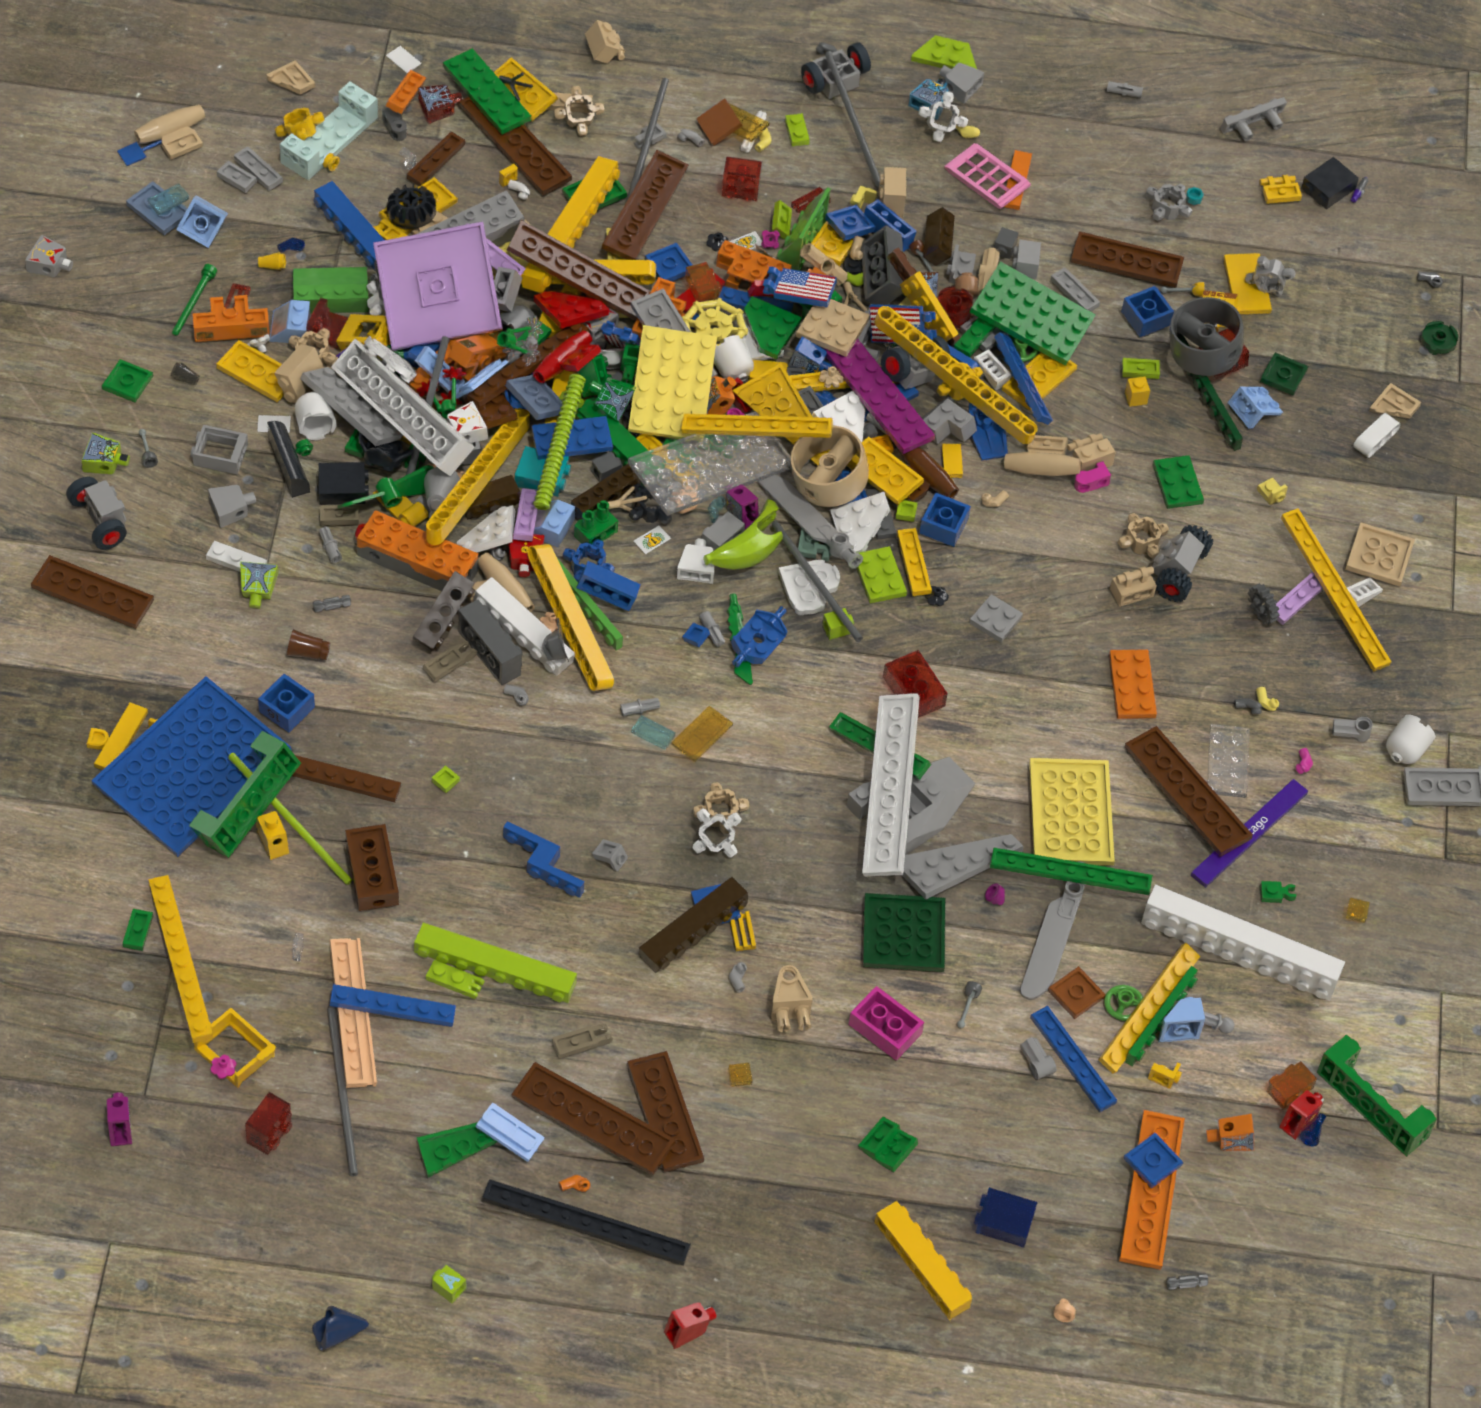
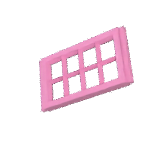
(1010, 194)

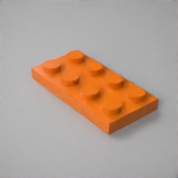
(1132, 684)

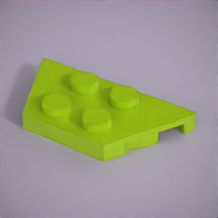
(944, 52)

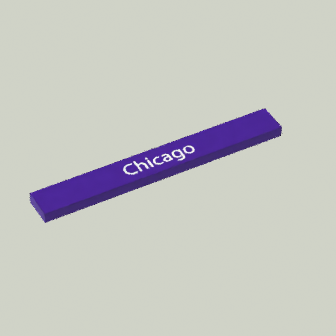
(1258, 826)

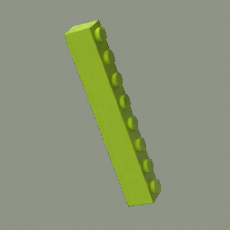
(495, 963)

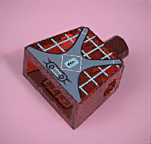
(437, 102)

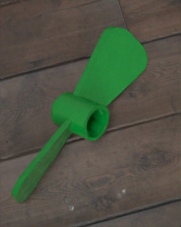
(392, 491)

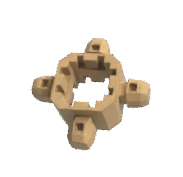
(581, 123)
(321, 341)
(1145, 524)
(718, 795)

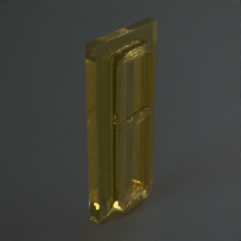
(752, 125)
(702, 733)

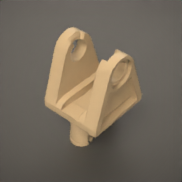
(791, 1000)

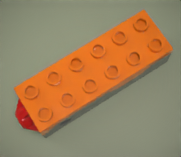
(408, 552)

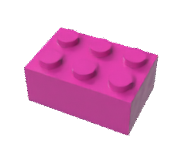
(886, 1023)

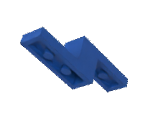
(543, 859)

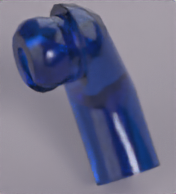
(292, 243)

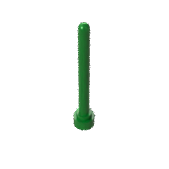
(208, 273)

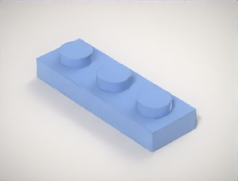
(427, 360)

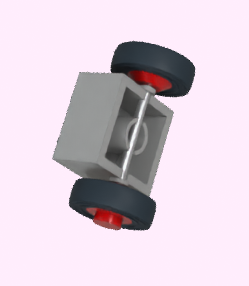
(819, 77)
(905, 368)
(103, 509)

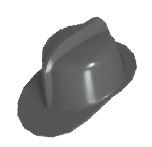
(554, 644)

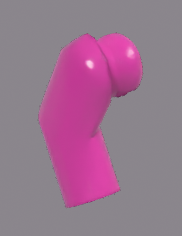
(1306, 761)

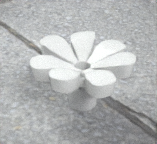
(259, 343)

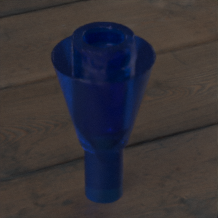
(1311, 1135)

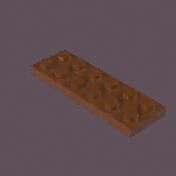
(1127, 259)
(92, 591)
(666, 1108)

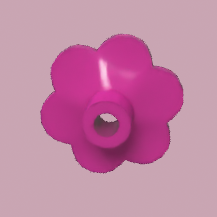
(223, 1066)

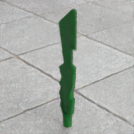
(735, 621)

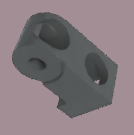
(394, 124)

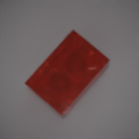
(914, 676)

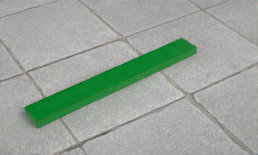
(1071, 871)

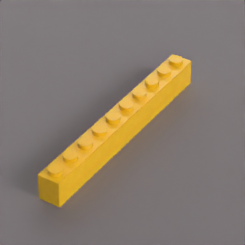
(576, 215)

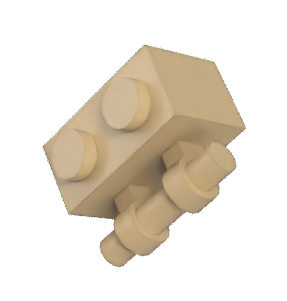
(604, 42)
(1092, 451)
(1133, 586)

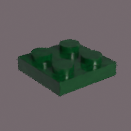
(1284, 374)

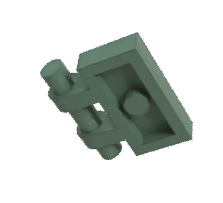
(810, 547)

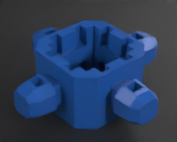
(595, 552)

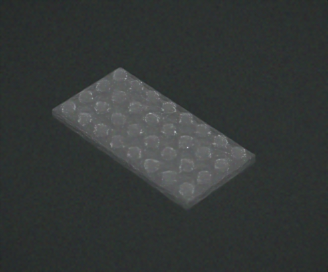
(707, 467)

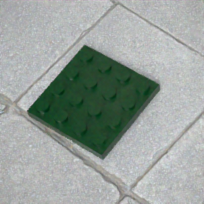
(904, 932)

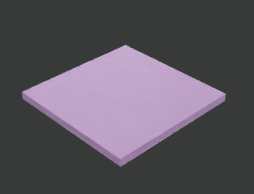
(437, 286)

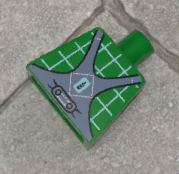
(612, 396)

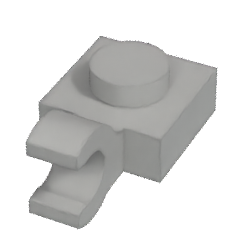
(658, 135)

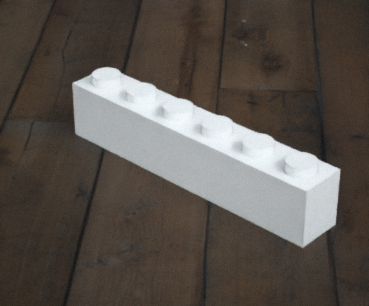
(520, 623)

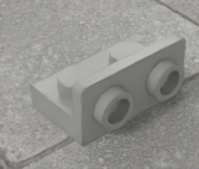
(961, 263)

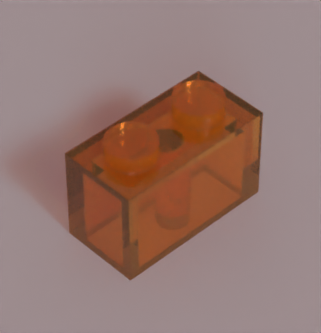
(702, 282)
(1291, 1084)

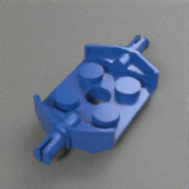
(765, 626)

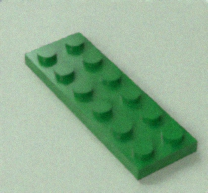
(487, 91)

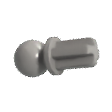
(1224, 1024)

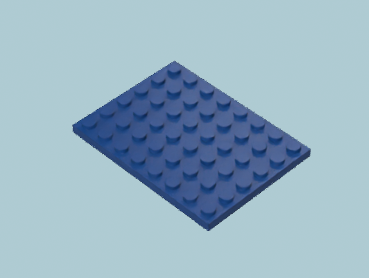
(184, 764)

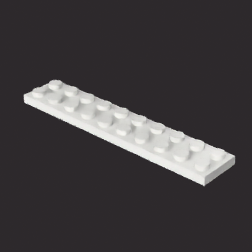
(891, 785)

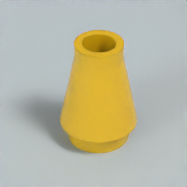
(273, 261)

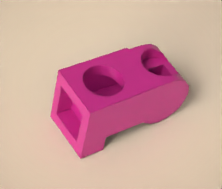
(1092, 479)

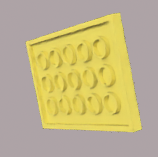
(671, 380)
(1072, 810)

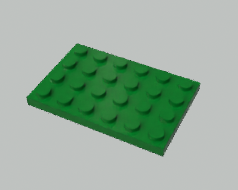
(1032, 313)

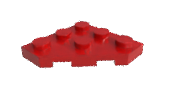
(570, 309)

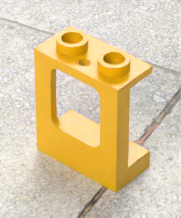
(354, 327)

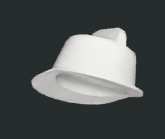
(614, 357)

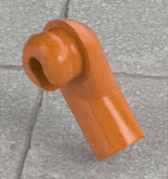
(576, 1182)

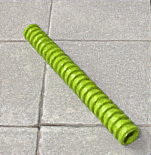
(559, 442)

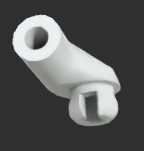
(520, 187)

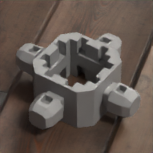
(1161, 209)
(1275, 269)

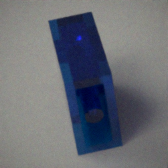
(1005, 1217)

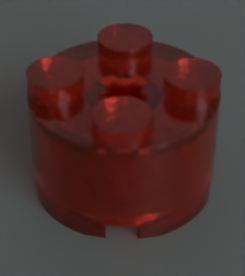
(956, 304)

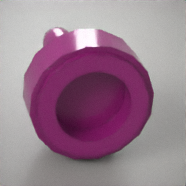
(995, 894)

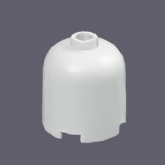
(733, 358)
(314, 416)
(1409, 740)

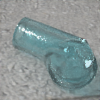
(715, 507)

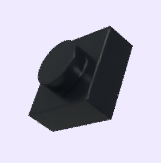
(853, 266)

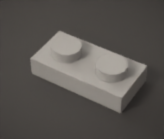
(236, 176)

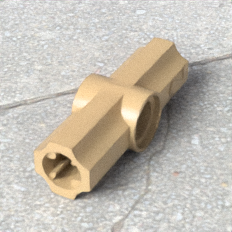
(817, 259)
(988, 266)

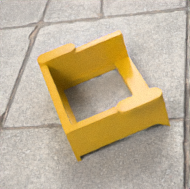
(249, 1033)

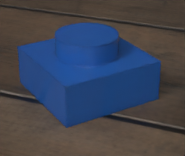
(696, 635)

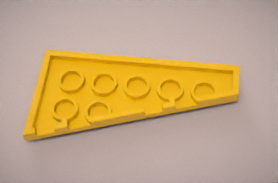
(775, 395)

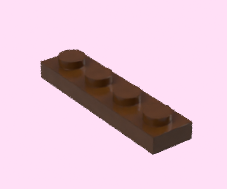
(435, 159)

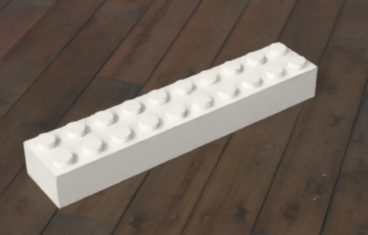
(403, 407)
(1242, 942)

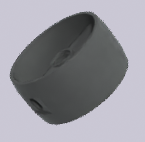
(1217, 352)

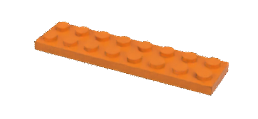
(1151, 1207)

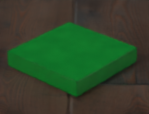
(127, 380)

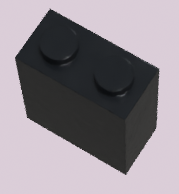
(1329, 183)
(342, 482)

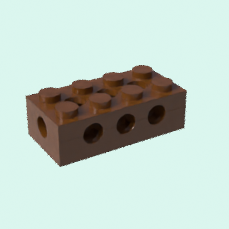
(372, 867)

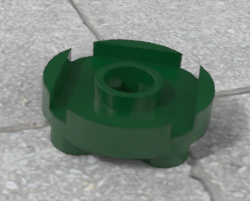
(1439, 346)

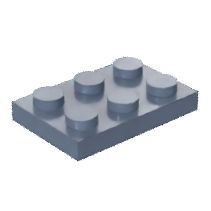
(163, 223)
(535, 396)

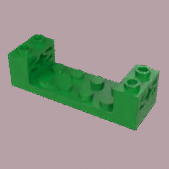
(251, 800)
(1339, 1072)

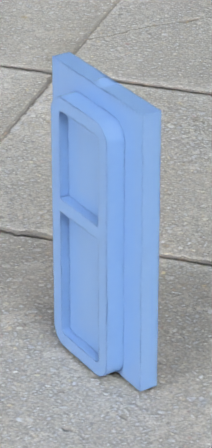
(482, 376)
(510, 1132)

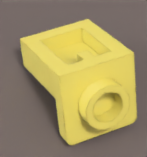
(1272, 491)

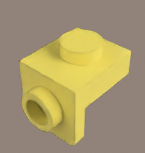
(863, 195)

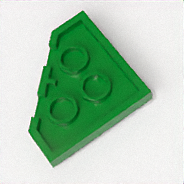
(770, 326)

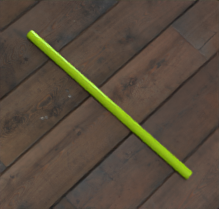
(296, 825)

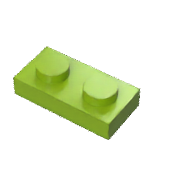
(797, 129)
(782, 219)
(1140, 367)

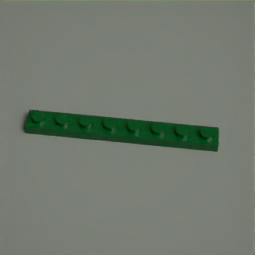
(1216, 407)

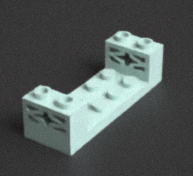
(353, 115)

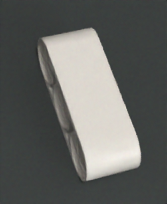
(1376, 435)

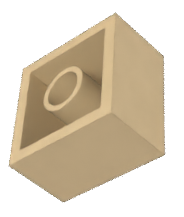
(893, 189)

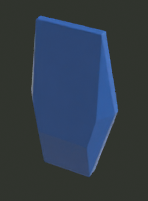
(989, 438)

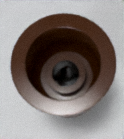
(307, 646)

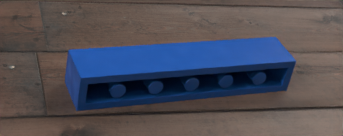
(348, 220)

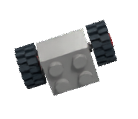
(1178, 560)

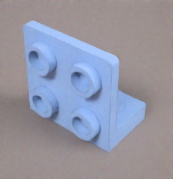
(1252, 404)

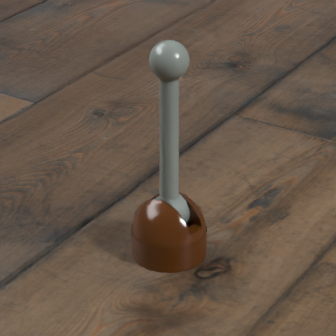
(917, 249)

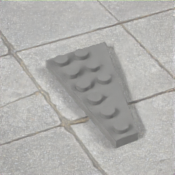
(947, 866)

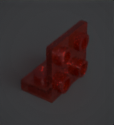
(323, 318)

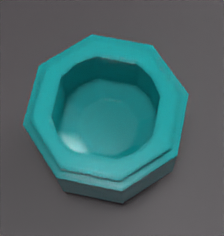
(1194, 196)

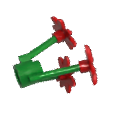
(449, 401)

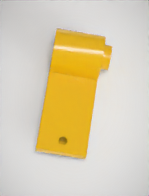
(407, 511)

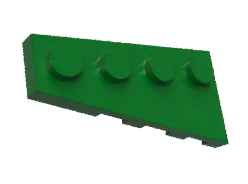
(451, 1146)

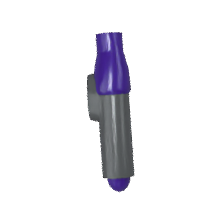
(1358, 193)

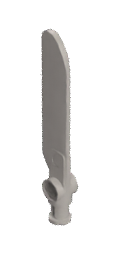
(811, 520)
(1051, 942)

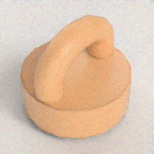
(1064, 1311)

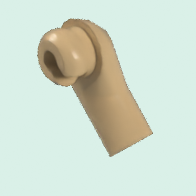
(855, 249)
(989, 501)

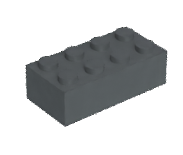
(879, 275)
(490, 641)

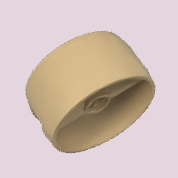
(820, 486)

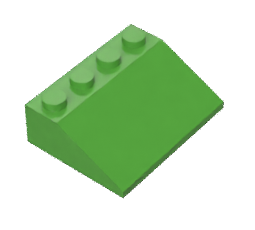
(805, 230)
(341, 286)

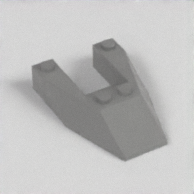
(932, 800)

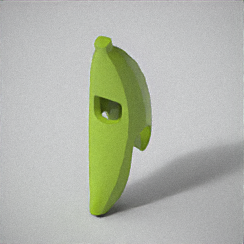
(751, 545)

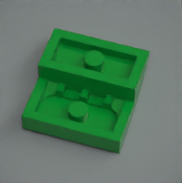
(888, 1144)

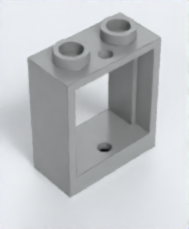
(222, 436)

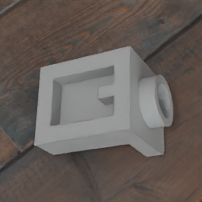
(611, 853)

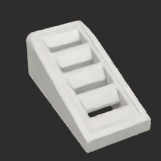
(998, 379)
(1363, 592)

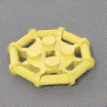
(716, 317)

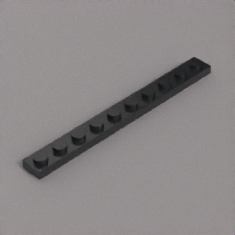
(586, 1222)

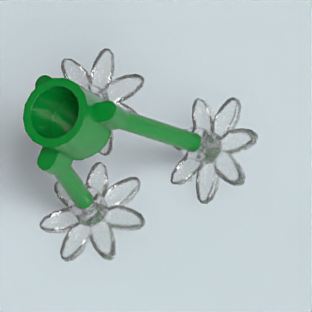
(508, 340)

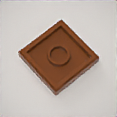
(719, 122)
(1076, 992)

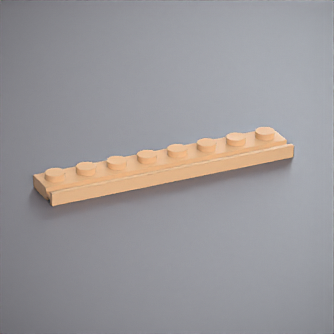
(353, 1024)

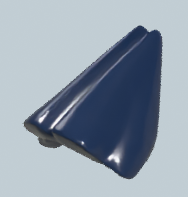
(337, 1327)

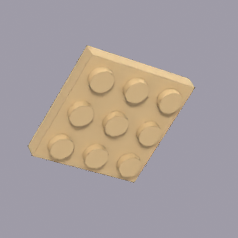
(833, 327)
(1380, 554)

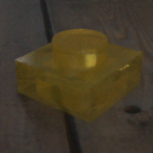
(1357, 910)
(740, 1074)

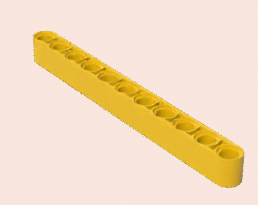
(964, 376)
(476, 477)

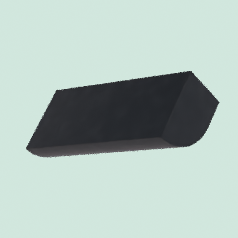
(287, 459)

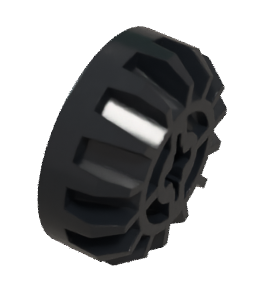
(412, 215)

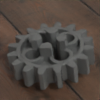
(1268, 611)

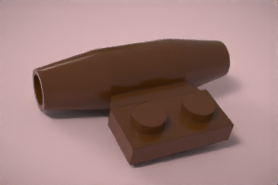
(933, 475)

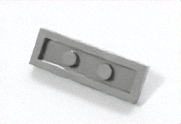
(258, 167)
(1074, 289)

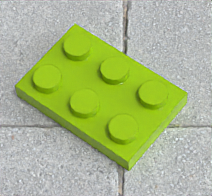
(881, 575)

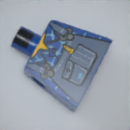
(809, 357)

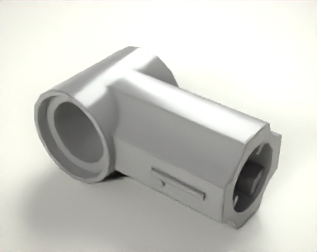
(1353, 728)
(1040, 1063)

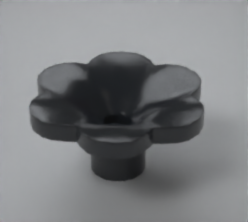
(716, 240)
(937, 596)

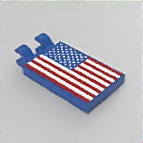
(800, 286)
(912, 314)
(619, 337)

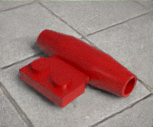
(568, 356)

